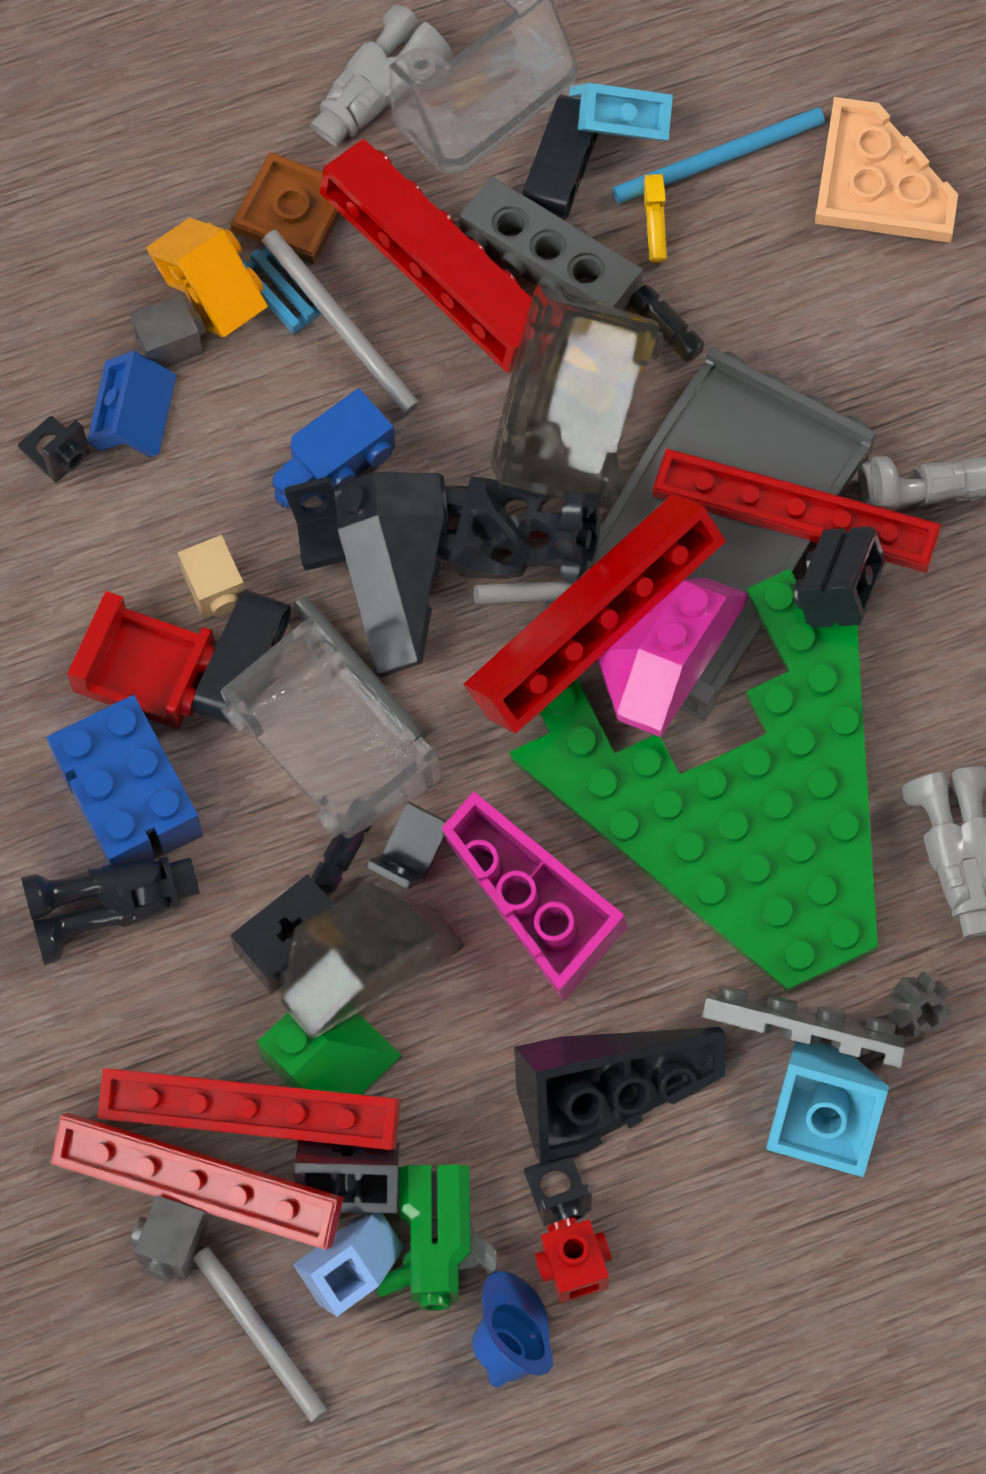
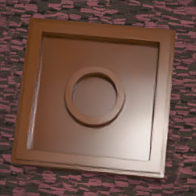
(289, 201)

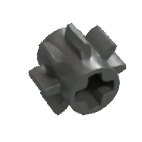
(919, 1004)

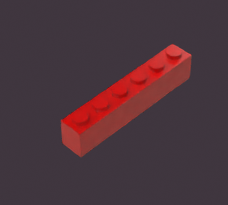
(429, 249)
(594, 613)

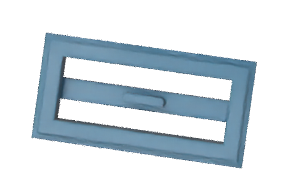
(294, 324)

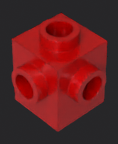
(574, 1276)

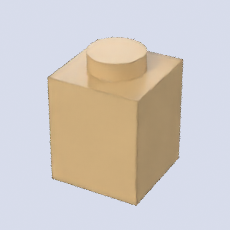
(211, 577)

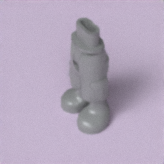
(365, 82)
(927, 485)
(956, 850)

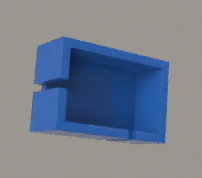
(124, 783)

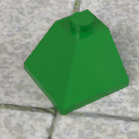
(339, 1060)

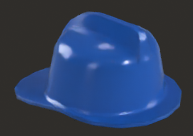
(513, 1331)

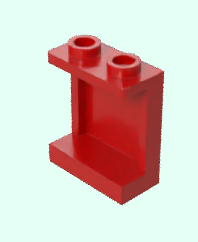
(140, 657)

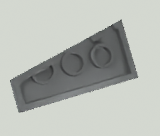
(850, 1037)

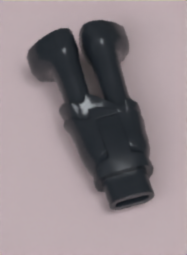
(126, 894)

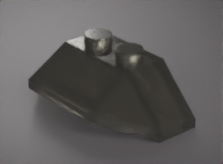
(360, 955)

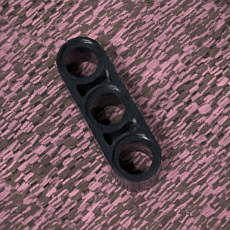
(560, 159)
(250, 632)

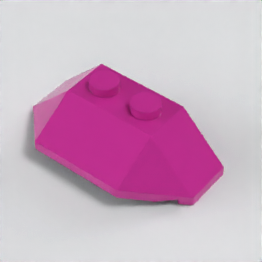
(667, 652)

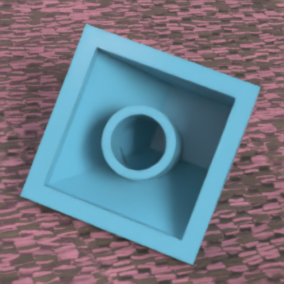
(828, 1109)

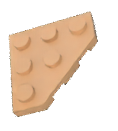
(880, 178)

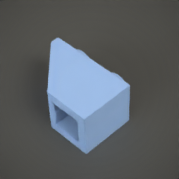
(354, 1264)

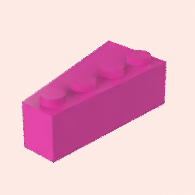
(542, 902)

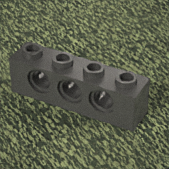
(503, 209)

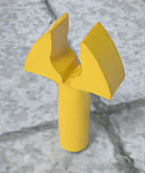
(654, 208)

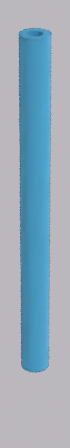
(723, 153)

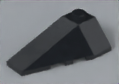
(391, 545)
(598, 1082)

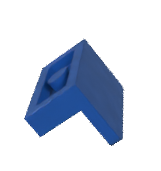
(132, 404)

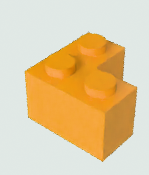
(209, 271)

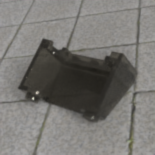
(571, 396)

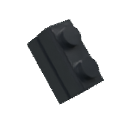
(840, 577)

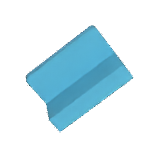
(623, 111)

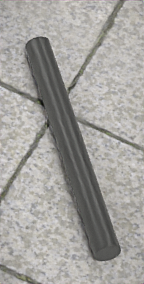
(305, 608)

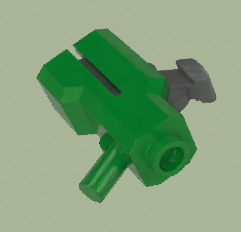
(441, 1236)

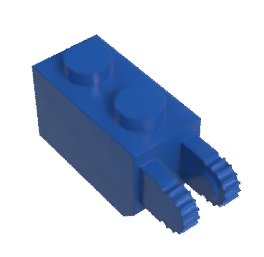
(337, 446)

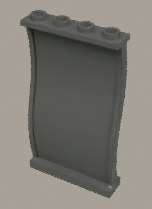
(756, 426)

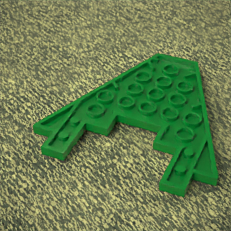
(760, 838)

